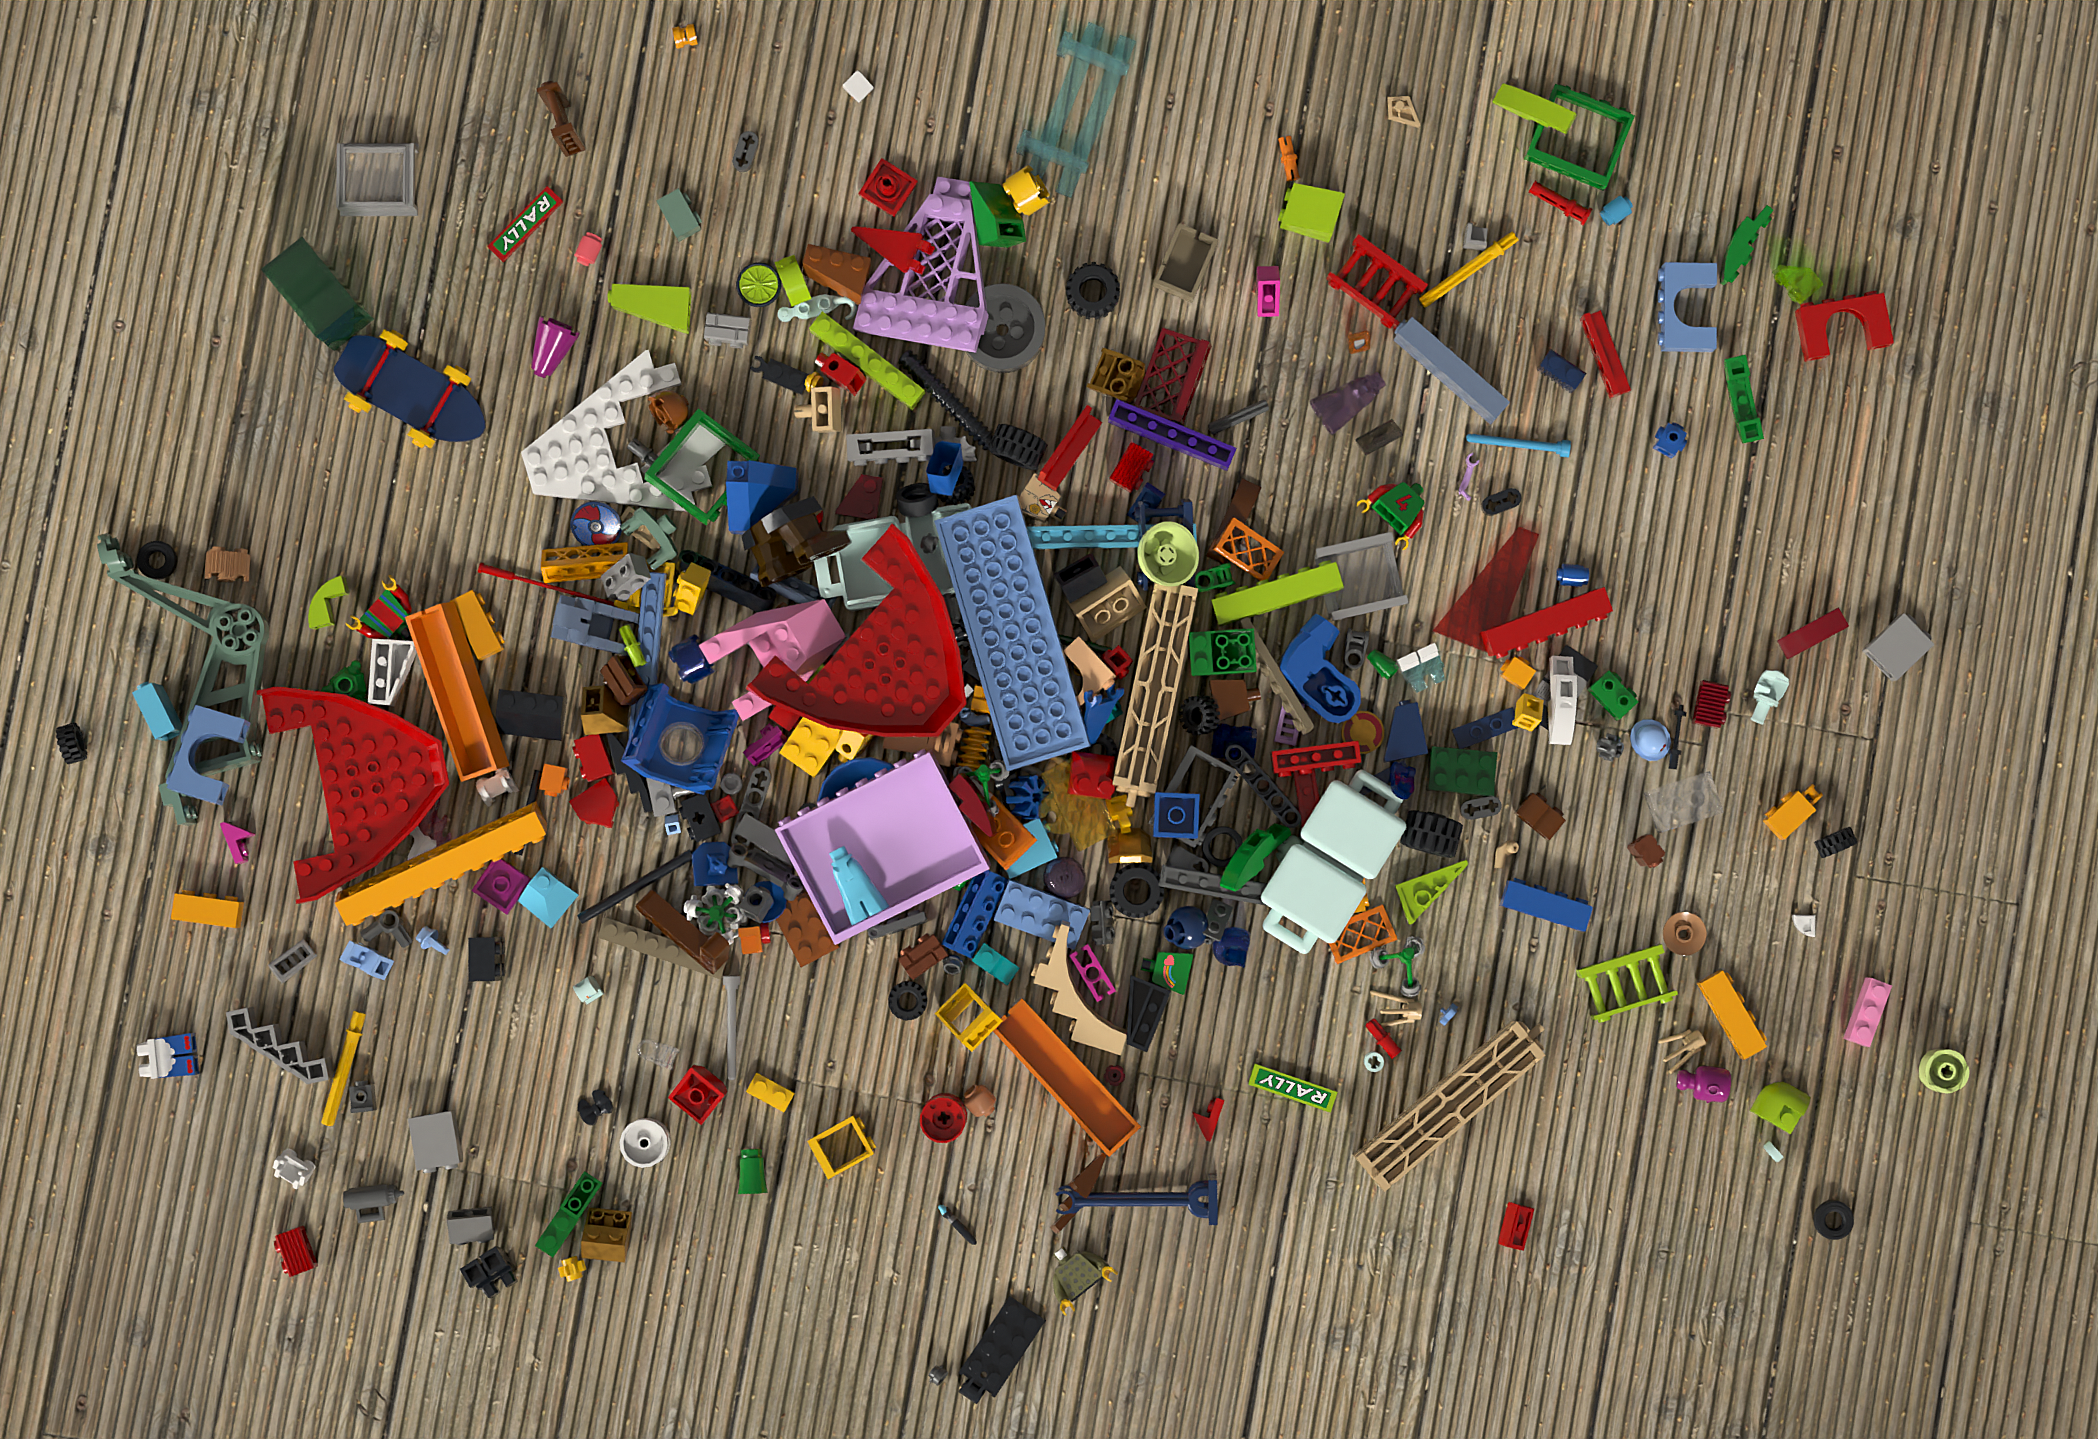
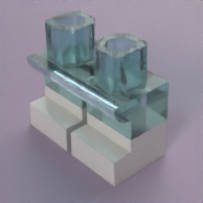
(1415, 670)

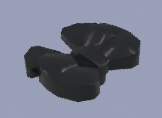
(602, 1105)

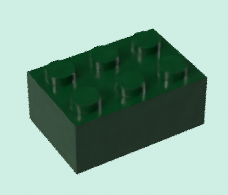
(1461, 771)

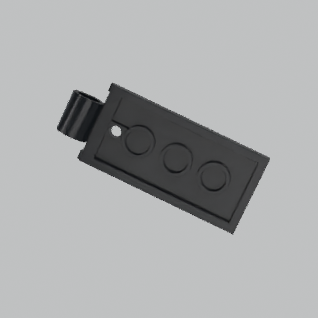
(999, 1350)

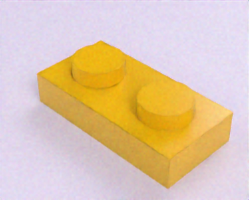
(770, 1092)

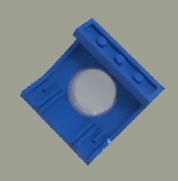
(679, 741)

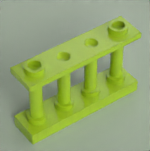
(1611, 966)

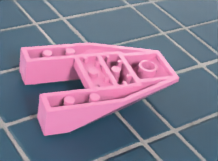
(796, 634)

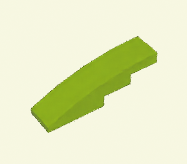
(1534, 108)

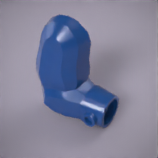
(1314, 677)

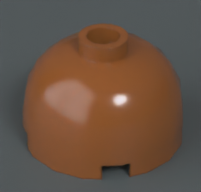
(669, 409)

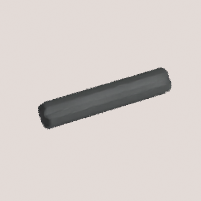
(1238, 417)

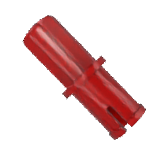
(1383, 1038)

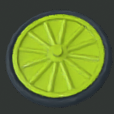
(758, 284)

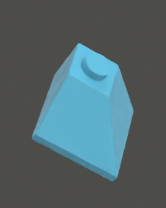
(547, 897)

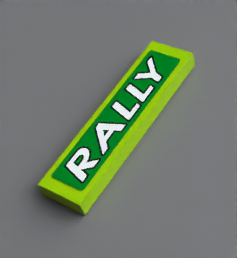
(1292, 1088)

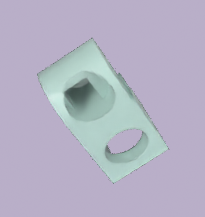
(588, 990)

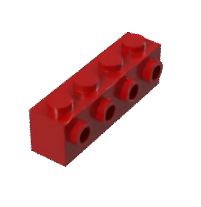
(1315, 757)

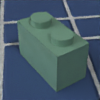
(678, 214)

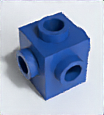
(1665, 444)

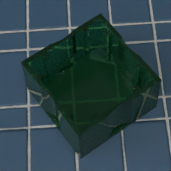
(317, 294)

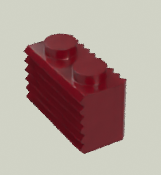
(1711, 704)

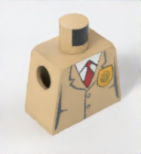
(1040, 501)

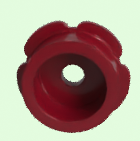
(1114, 1081)

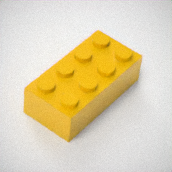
(811, 746)

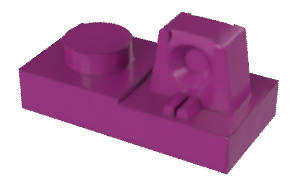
(771, 740)

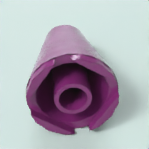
(551, 345)

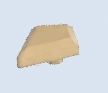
(1401, 110)

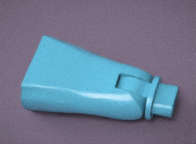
(856, 888)

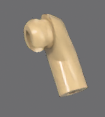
(1503, 851)

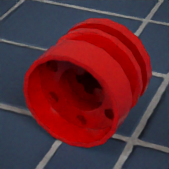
(935, 1127)

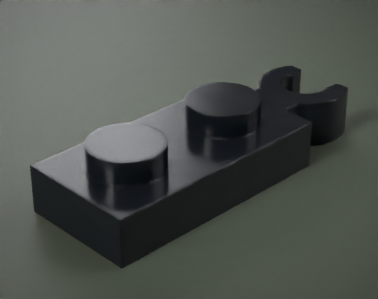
(781, 375)

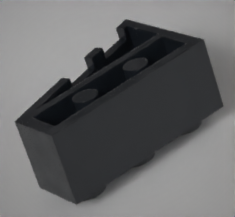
(1145, 1012)

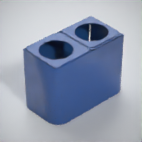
(943, 455)

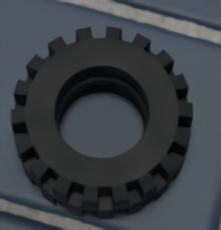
(1098, 273)
(1017, 446)
(1117, 891)

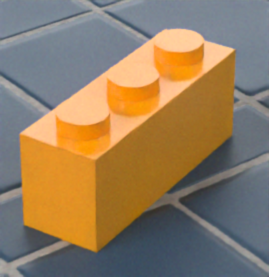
(478, 625)
(207, 909)

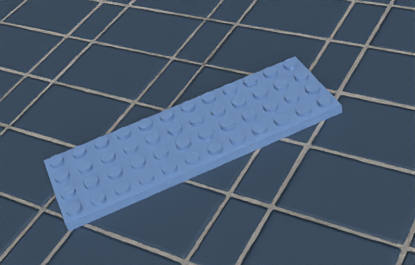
(1012, 633)

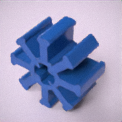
(1028, 796)

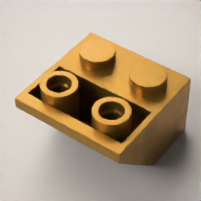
(601, 712)
(606, 1235)

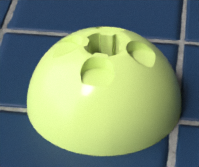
(1176, 549)

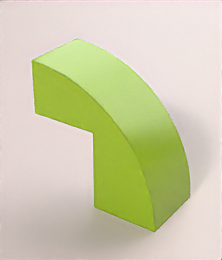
(320, 611)

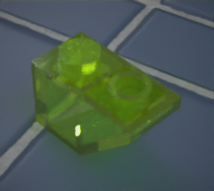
(1799, 281)

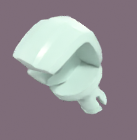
(1768, 692)

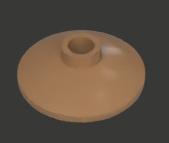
(1695, 935)

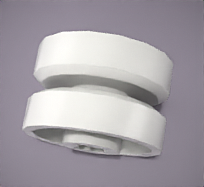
(657, 1137)

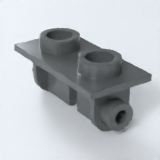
(1217, 920)
(1104, 932)

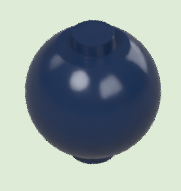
(1186, 927)

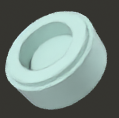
(1772, 1151)

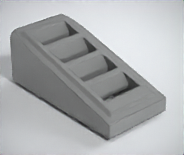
(297, 966)

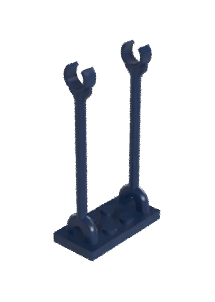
(1150, 1199)

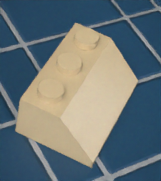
(1108, 605)

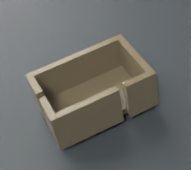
(1185, 263)

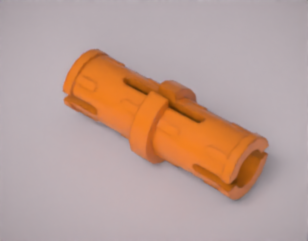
(1289, 158)

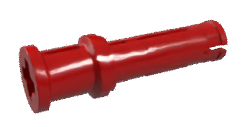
(1569, 207)

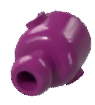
(1708, 1083)

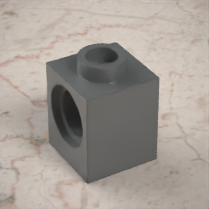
(756, 912)

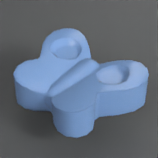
(1448, 1014)

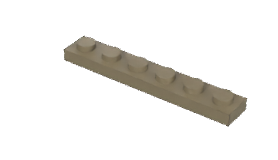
(1279, 683)
(651, 944)

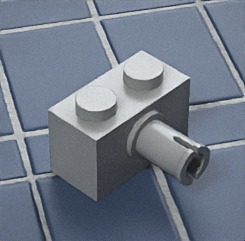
(664, 797)

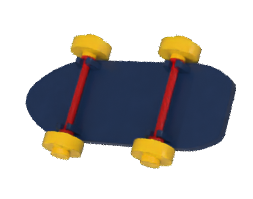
(409, 390)

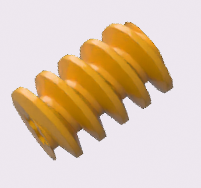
(973, 748)

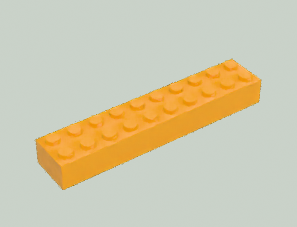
(441, 864)

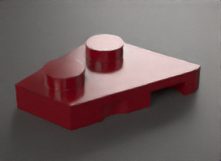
(862, 498)

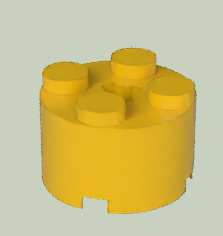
(1027, 191)

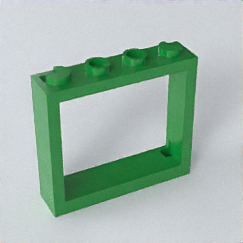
(1571, 170)
(697, 419)

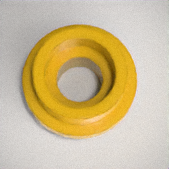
(813, 380)

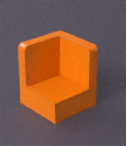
(751, 940)

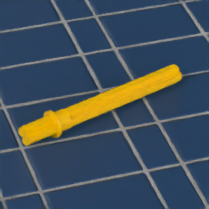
(1468, 269)
(343, 1068)

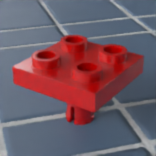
(888, 187)

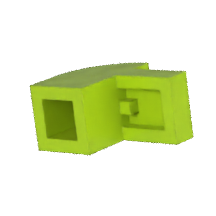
(792, 280)

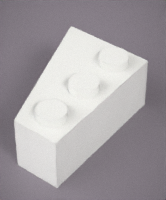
(389, 670)

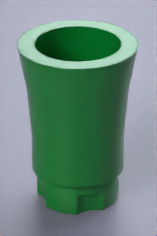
(752, 1172)

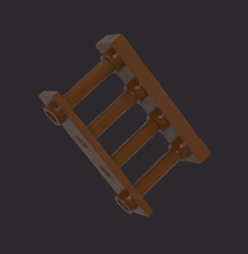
(564, 132)

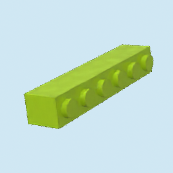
(867, 360)
(1277, 594)

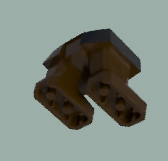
(802, 531)

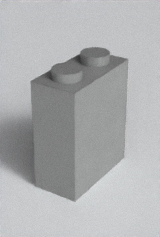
(1898, 646)
(435, 1141)

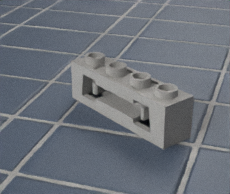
(856, 449)

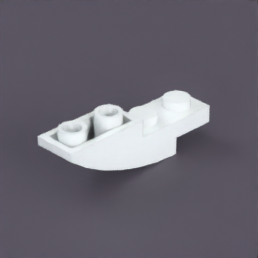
(1563, 700)

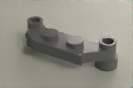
(766, 867)

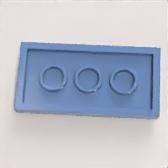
(1039, 912)

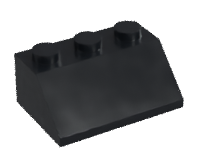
(530, 714)

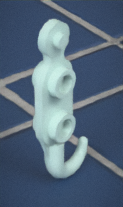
(815, 306)

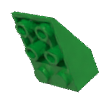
(995, 216)
(1222, 652)

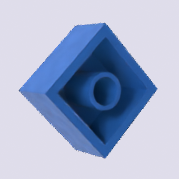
(1176, 815)

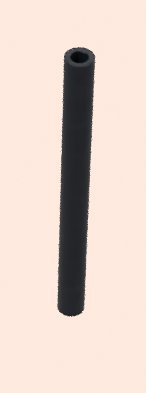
(635, 886)

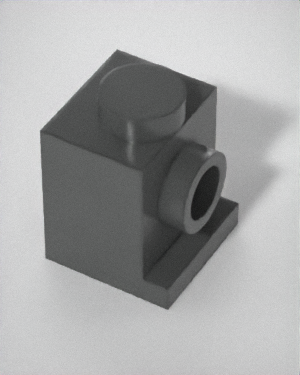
(369, 1101)

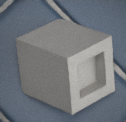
(1475, 237)

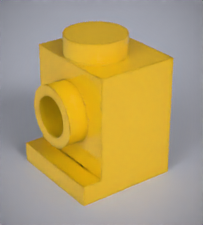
(1528, 712)

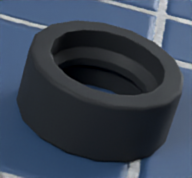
(916, 500)
(1210, 835)

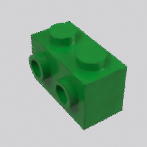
(1613, 695)

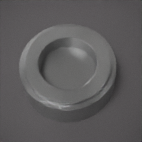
(731, 783)

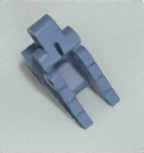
(589, 623)

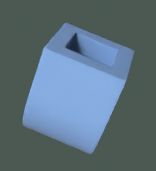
(367, 959)

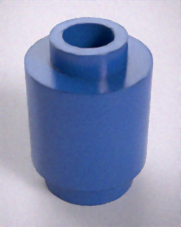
(1572, 575)

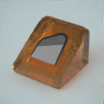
(1358, 342)

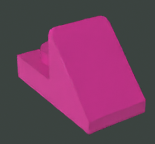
(234, 836)

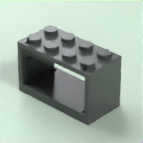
(1219, 800)

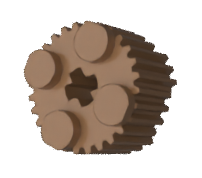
(227, 565)

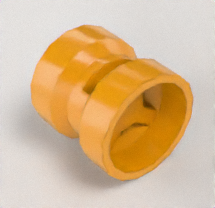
(680, 38)

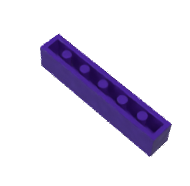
(1171, 435)

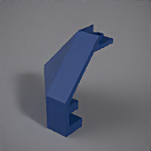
(756, 491)

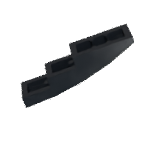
(635, 780)

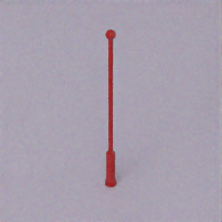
(511, 576)

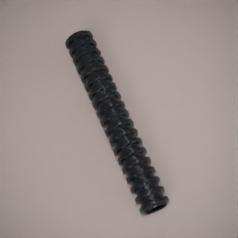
(946, 398)

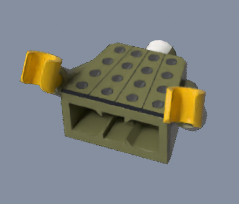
(1077, 1275)

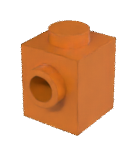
(554, 780)

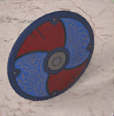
(596, 524)

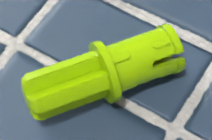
(632, 646)

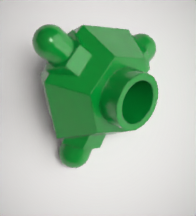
(348, 682)

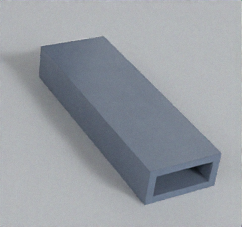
(1450, 370)

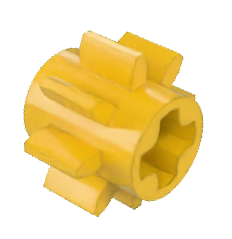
(572, 1268)

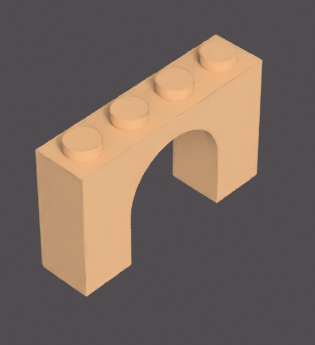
(1094, 671)

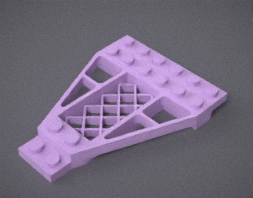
(924, 319)

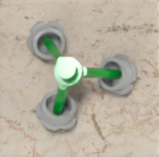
(996, 770)
(1413, 947)

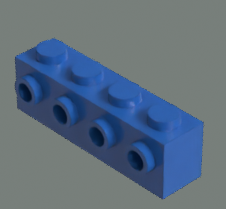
(1545, 905)
(974, 913)

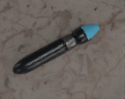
(946, 1213)

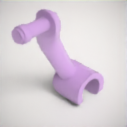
(1467, 476)

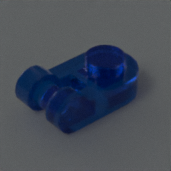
(1402, 786)

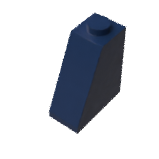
(1405, 733)

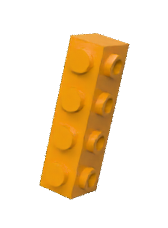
(1732, 1015)

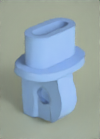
(428, 939)

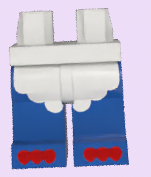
(162, 1059)

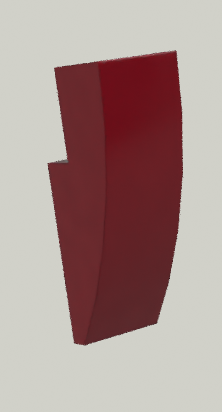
(1813, 633)
(974, 803)

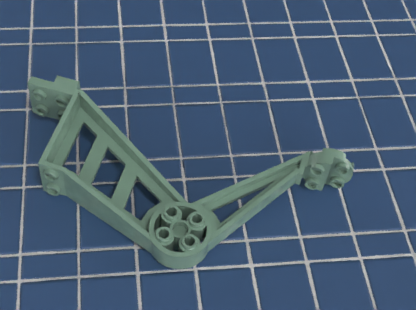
(220, 649)

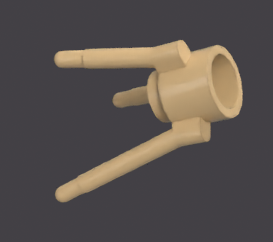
(1411, 1010)
(1692, 1042)

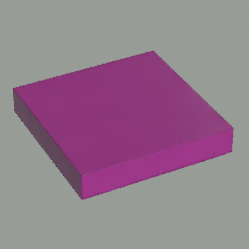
(501, 885)

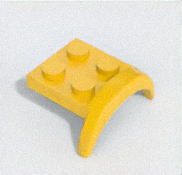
(634, 601)

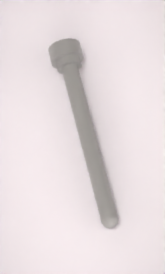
(731, 984)

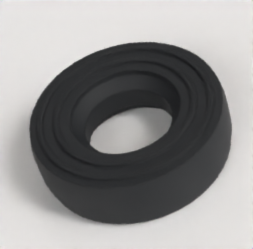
(145, 553)
(1820, 1216)

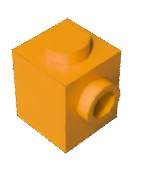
(1517, 672)

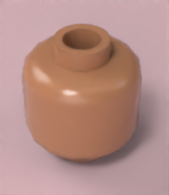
(979, 1100)

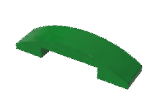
(1742, 399)

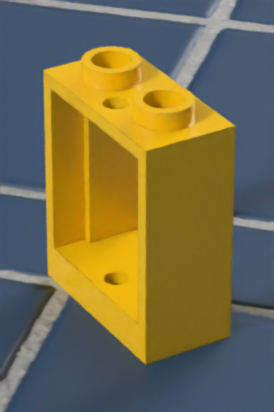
(979, 1028)
(822, 1157)

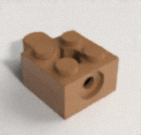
(945, 744)

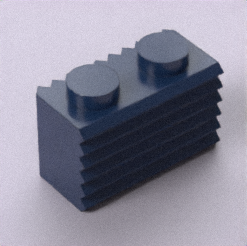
(1561, 371)

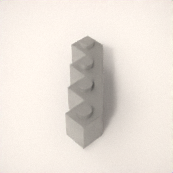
(269, 1042)

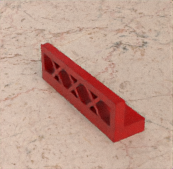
(1605, 354)
(1069, 449)

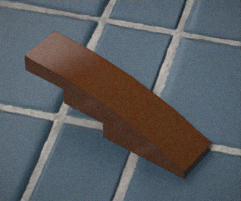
(1083, 1185)

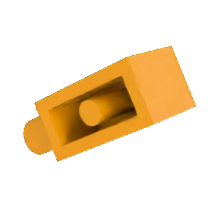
(1791, 812)

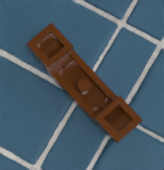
(1240, 509)

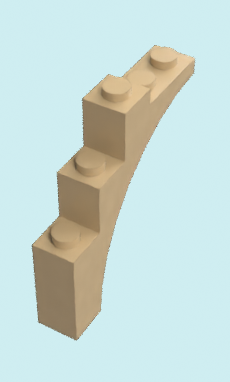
(1090, 1026)

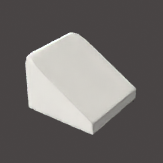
(858, 86)

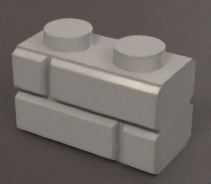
(727, 329)

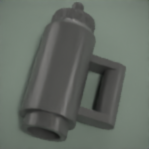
(370, 1197)

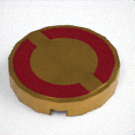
(1363, 728)

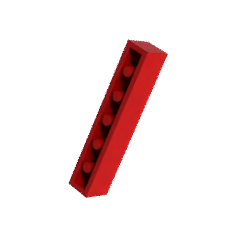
(1547, 621)

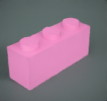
(1867, 1012)

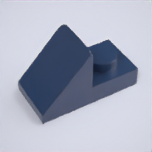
(1150, 497)

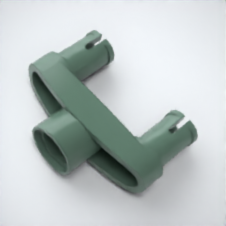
(659, 529)

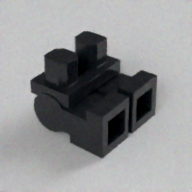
(488, 1270)

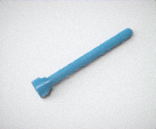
(1561, 448)

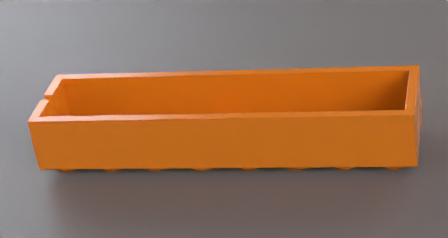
(457, 691)
(1066, 1077)

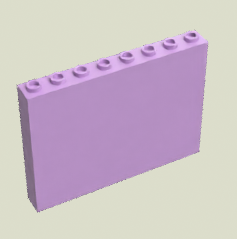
(900, 831)

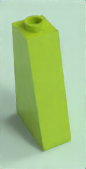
(657, 304)

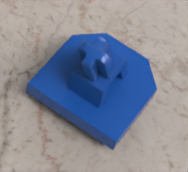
(711, 865)

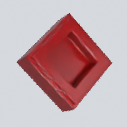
(725, 808)

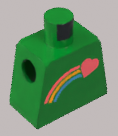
(1169, 970)

